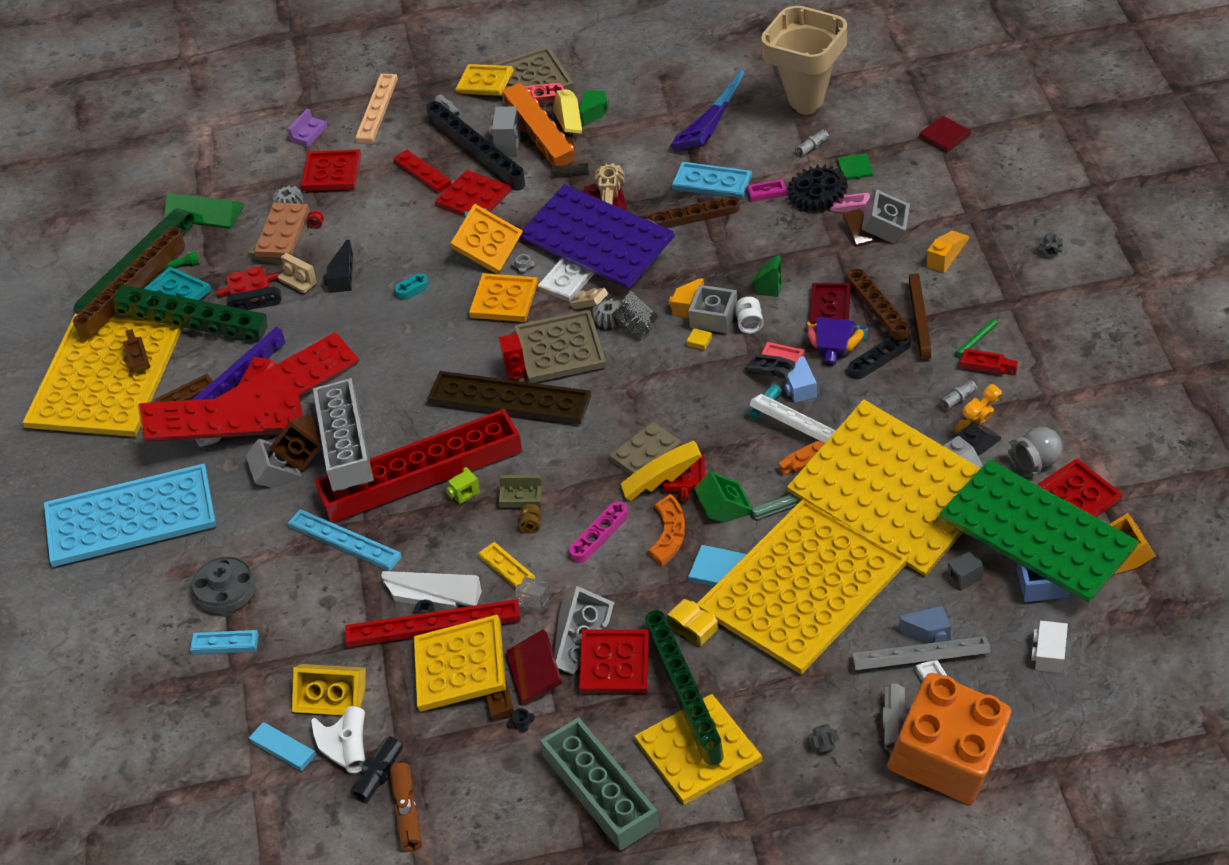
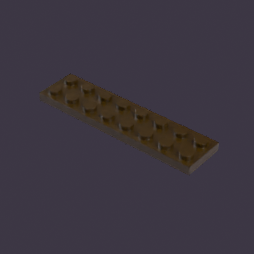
(515, 397)

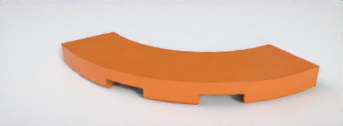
(673, 533)

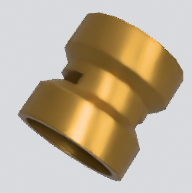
(530, 518)

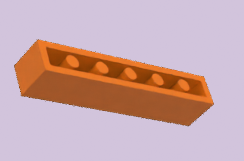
(539, 126)

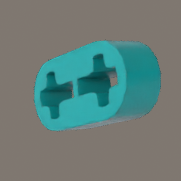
(411, 286)

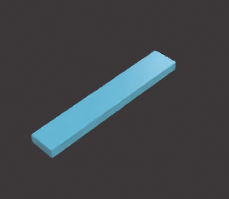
(345, 540)

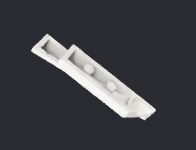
(442, 589)

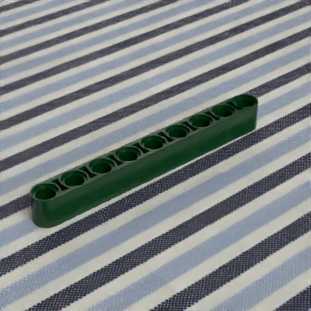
(176, 218)
(684, 688)

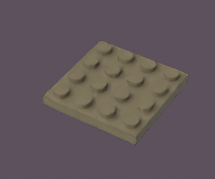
(536, 69)
(560, 346)

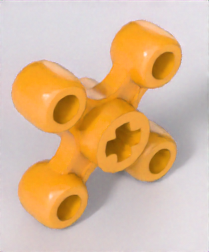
(979, 410)

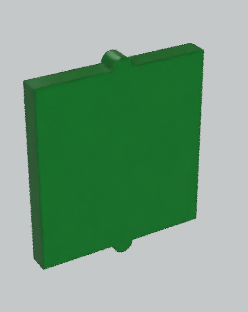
(855, 166)

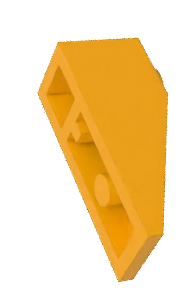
(945, 250)

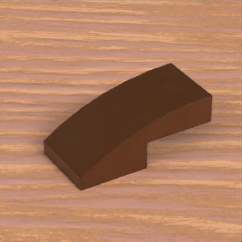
(854, 222)

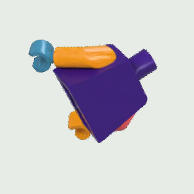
(835, 337)

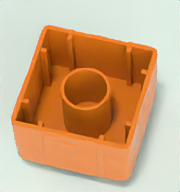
(950, 737)

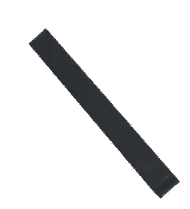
(476, 145)

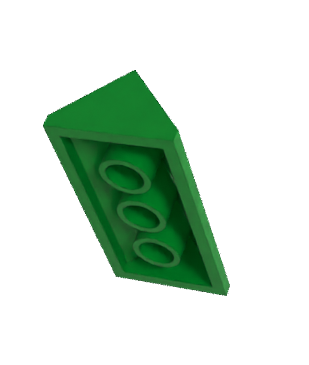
(205, 210)

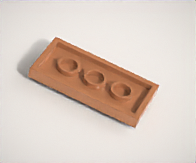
(281, 230)

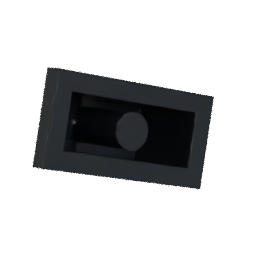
(979, 437)

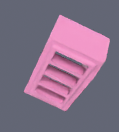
(851, 202)

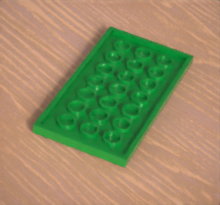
(1039, 530)

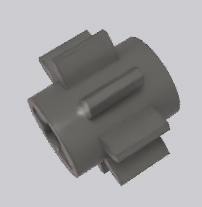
(1051, 244)
(824, 738)

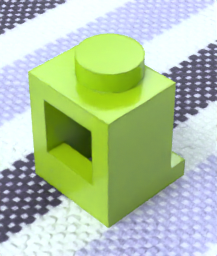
(463, 486)

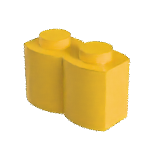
(692, 622)

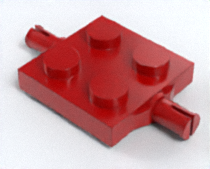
(247, 280)
(688, 479)

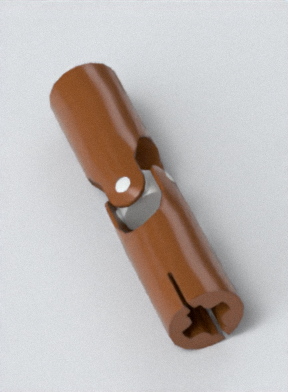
(403, 792)

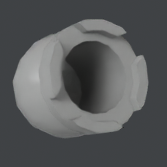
(1035, 450)

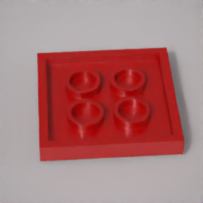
(331, 170)
(470, 190)
(1082, 488)
(614, 661)

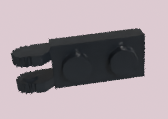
(770, 366)

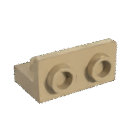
(297, 273)

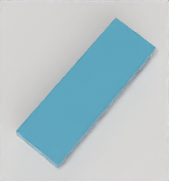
(224, 642)
(282, 746)

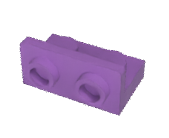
(306, 129)

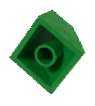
(722, 498)

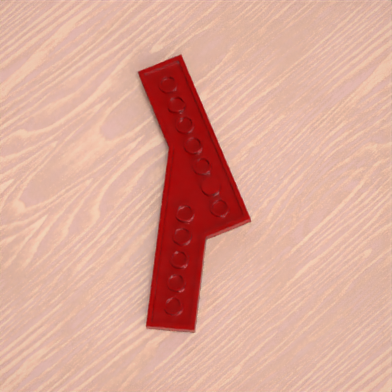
(254, 407)

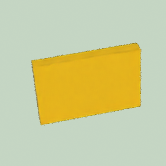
(484, 79)

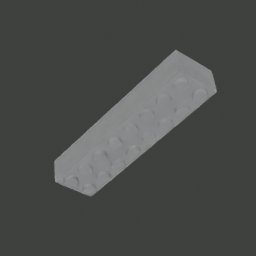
(342, 435)

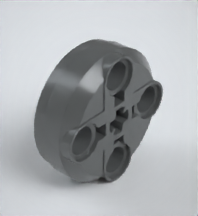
(223, 585)

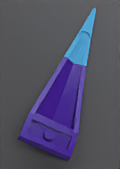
(703, 127)

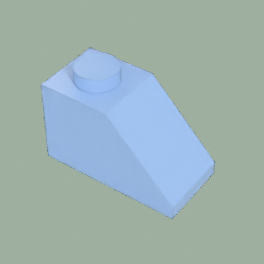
(801, 382)

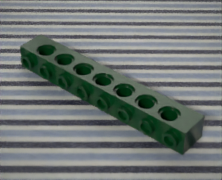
(190, 313)

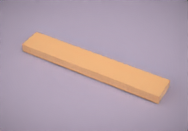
(376, 108)

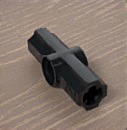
(376, 769)

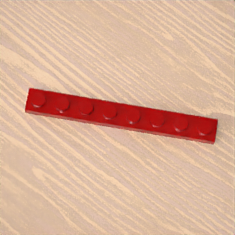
(418, 624)

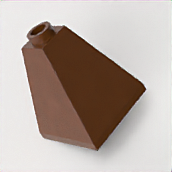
(298, 442)

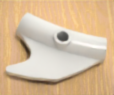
(343, 740)

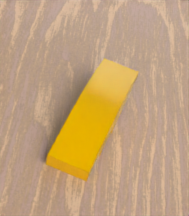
(664, 467)

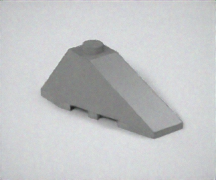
(577, 612)

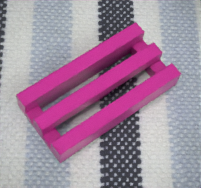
(767, 190)

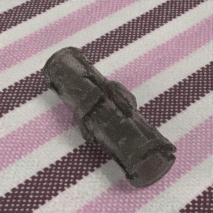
(570, 169)

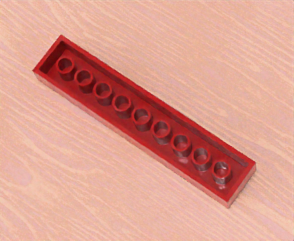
(424, 464)

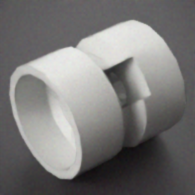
(749, 315)

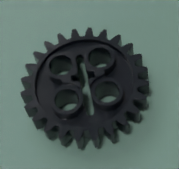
(817, 187)

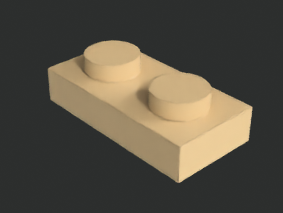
(588, 298)

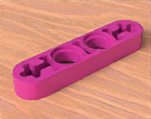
(601, 533)

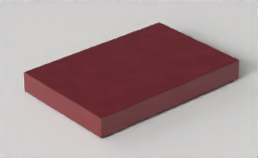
(830, 301)
(534, 667)

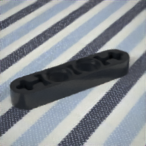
(876, 352)

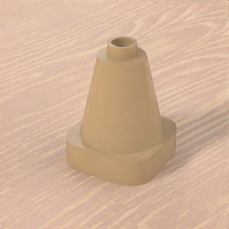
(804, 50)

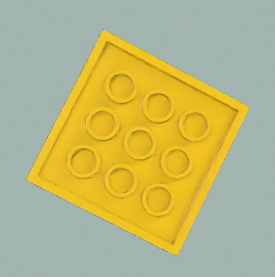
(459, 663)
(679, 761)

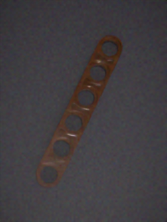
(688, 217)
(880, 302)
(919, 316)

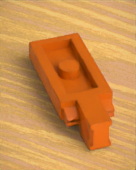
(798, 460)

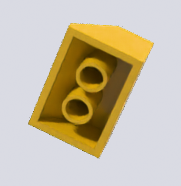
(327, 688)

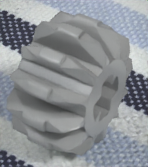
(288, 195)
(603, 314)

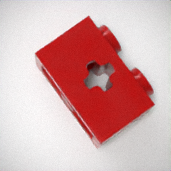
(512, 356)

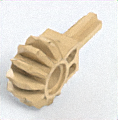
(608, 181)

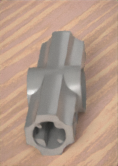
(893, 714)

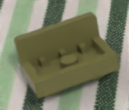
(520, 490)

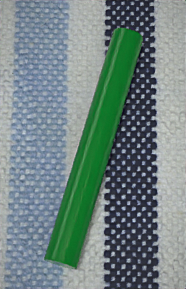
(976, 337)

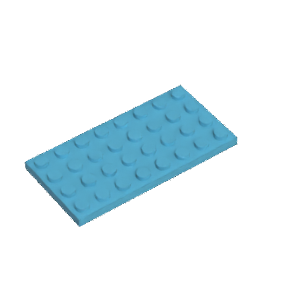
(129, 515)

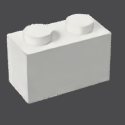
(1051, 646)

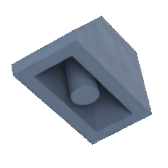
(926, 625)

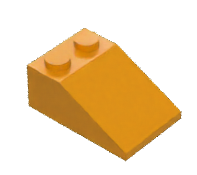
(1142, 553)

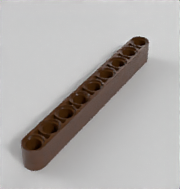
(137, 275)

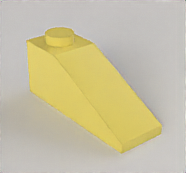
(567, 111)

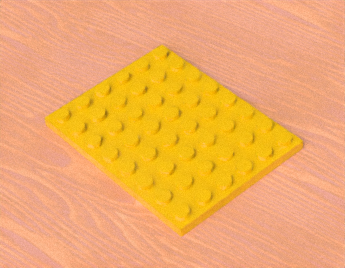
(92, 383)
(887, 484)
(802, 585)

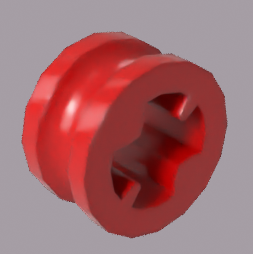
(315, 223)

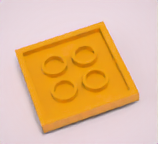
(485, 238)
(503, 297)

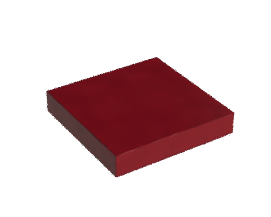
(944, 134)

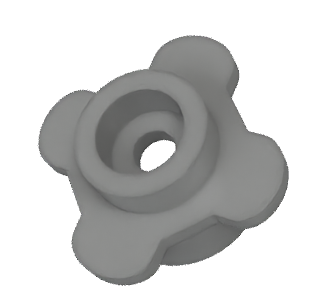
(523, 262)

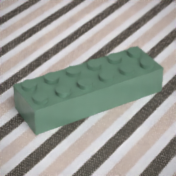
(600, 783)

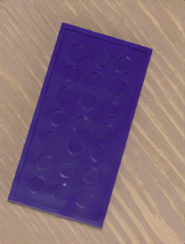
(596, 236)

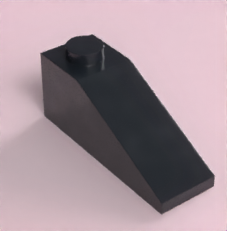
(340, 270)

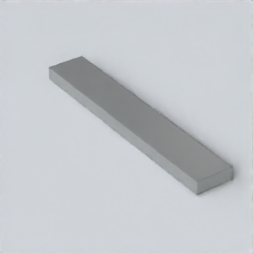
(920, 653)

